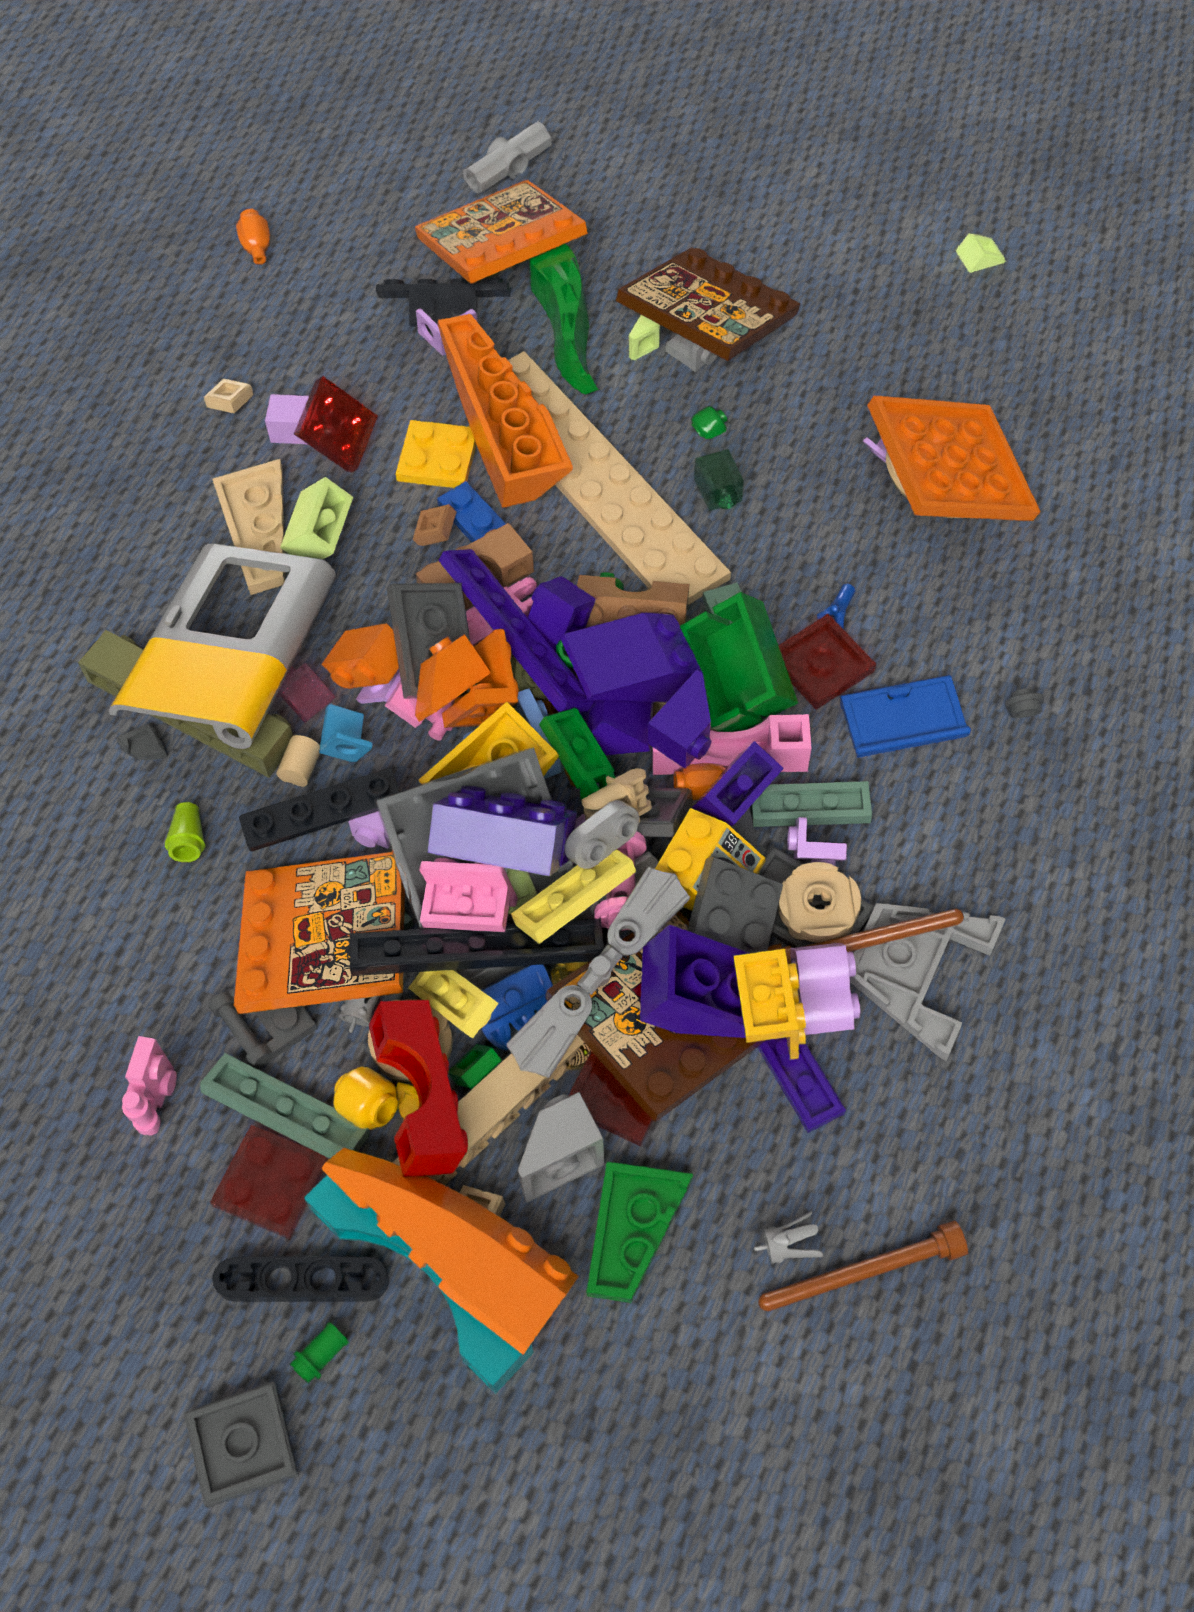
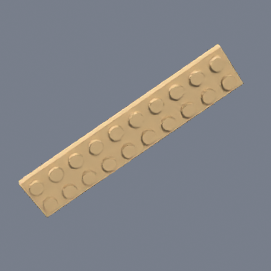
(620, 501)

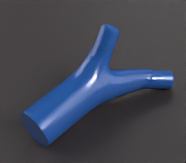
(839, 605)

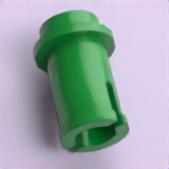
(318, 1353)

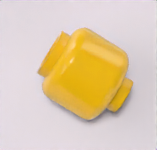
(365, 1098)

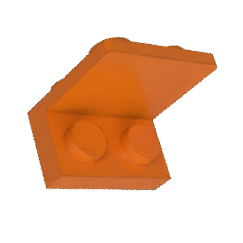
(489, 692)

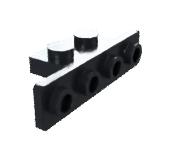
(443, 299)
(316, 810)

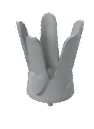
(358, 1012)
(778, 1239)

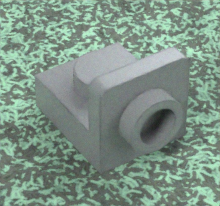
(689, 353)

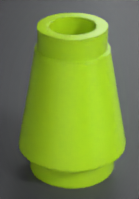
(185, 834)

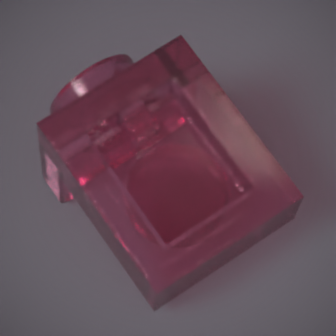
(305, 692)

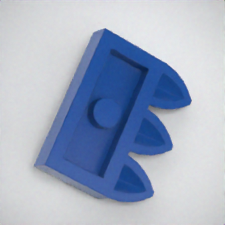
(517, 998)

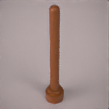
(889, 932)
(945, 1242)

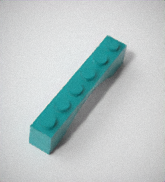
(479, 1346)

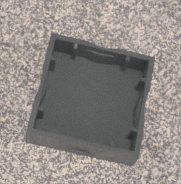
(408, 816)

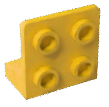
(770, 998)

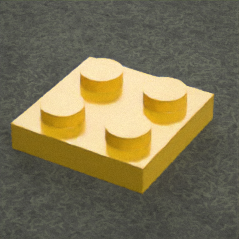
(436, 454)

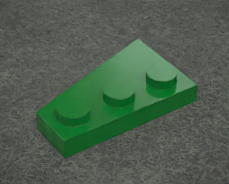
(630, 1227)

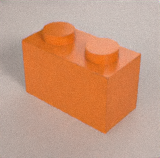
(363, 657)

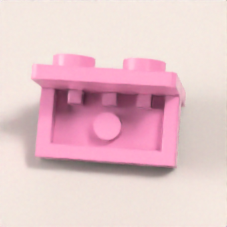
(465, 896)

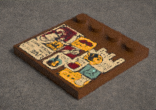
(708, 302)
(648, 1061)

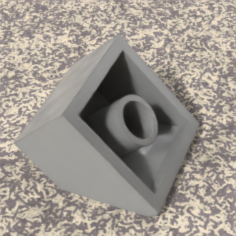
(560, 1147)

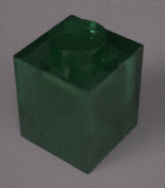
(719, 480)

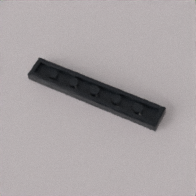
(468, 949)

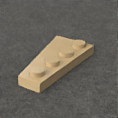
(255, 516)

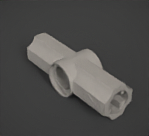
(507, 157)

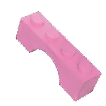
(781, 736)

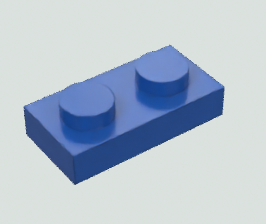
(473, 514)

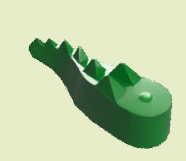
(559, 289)

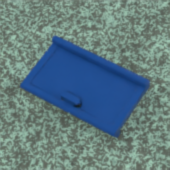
(922, 718)

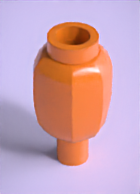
(254, 234)
(697, 777)

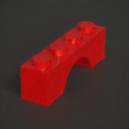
(408, 1040)

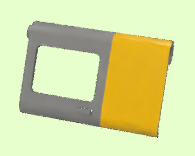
(219, 676)

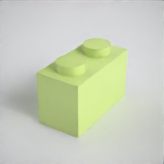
(317, 520)

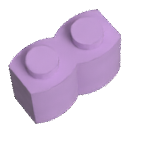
(825, 987)

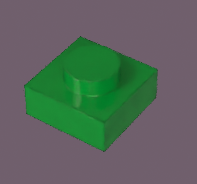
(474, 1066)

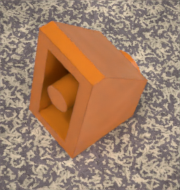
(447, 674)

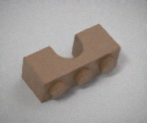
(501, 553)
(617, 604)

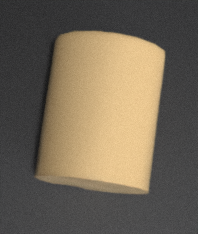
(299, 760)

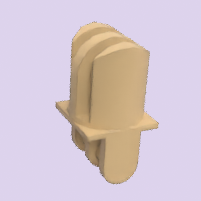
(626, 787)

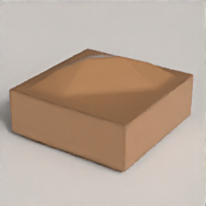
(434, 525)

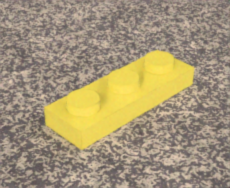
(571, 896)
(455, 999)

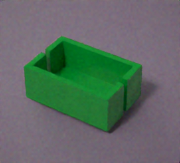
(739, 663)

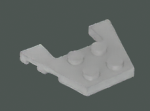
(901, 971)

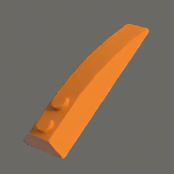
(506, 421)
(480, 1257)

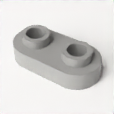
(602, 834)

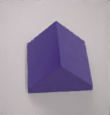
(620, 725)

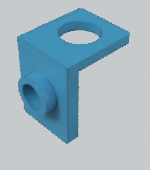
(343, 734)

